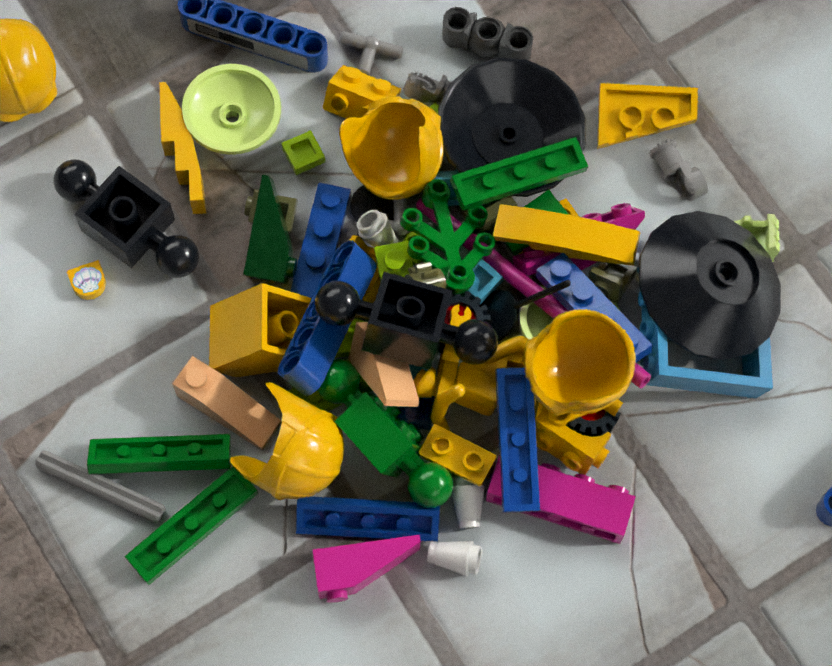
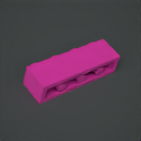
(576, 502)

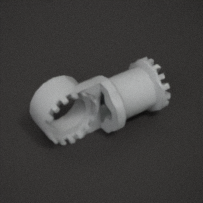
(425, 88)
(675, 168)

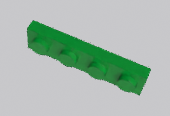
(519, 173)
(159, 454)
(191, 525)

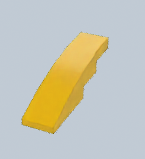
(179, 142)
(567, 234)

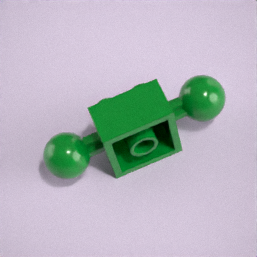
(383, 437)

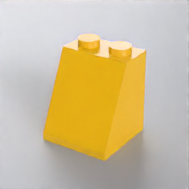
(253, 329)

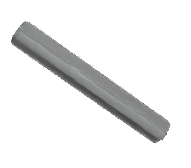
(100, 486)

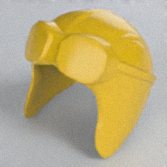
(25, 70)
(394, 147)
(579, 363)
(305, 452)

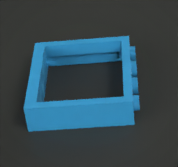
(752, 384)

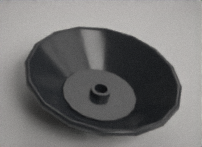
(511, 99)
(691, 298)

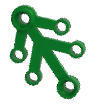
(446, 238)

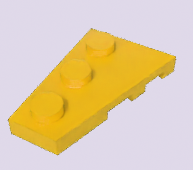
(642, 110)

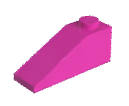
(352, 567)

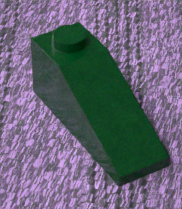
(269, 245)

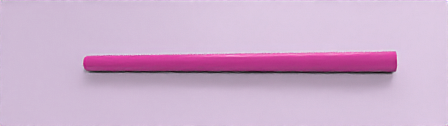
(524, 284)

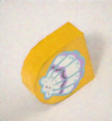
(87, 280)

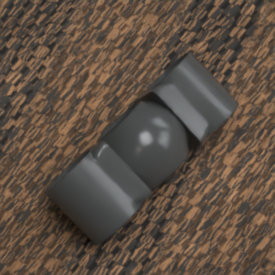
(474, 28)

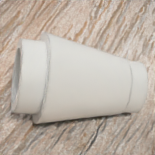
(376, 229)
(467, 502)
(456, 556)

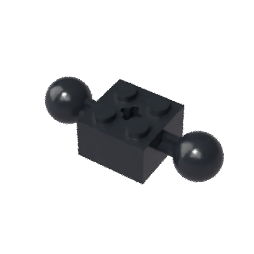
(125, 217)
(406, 321)

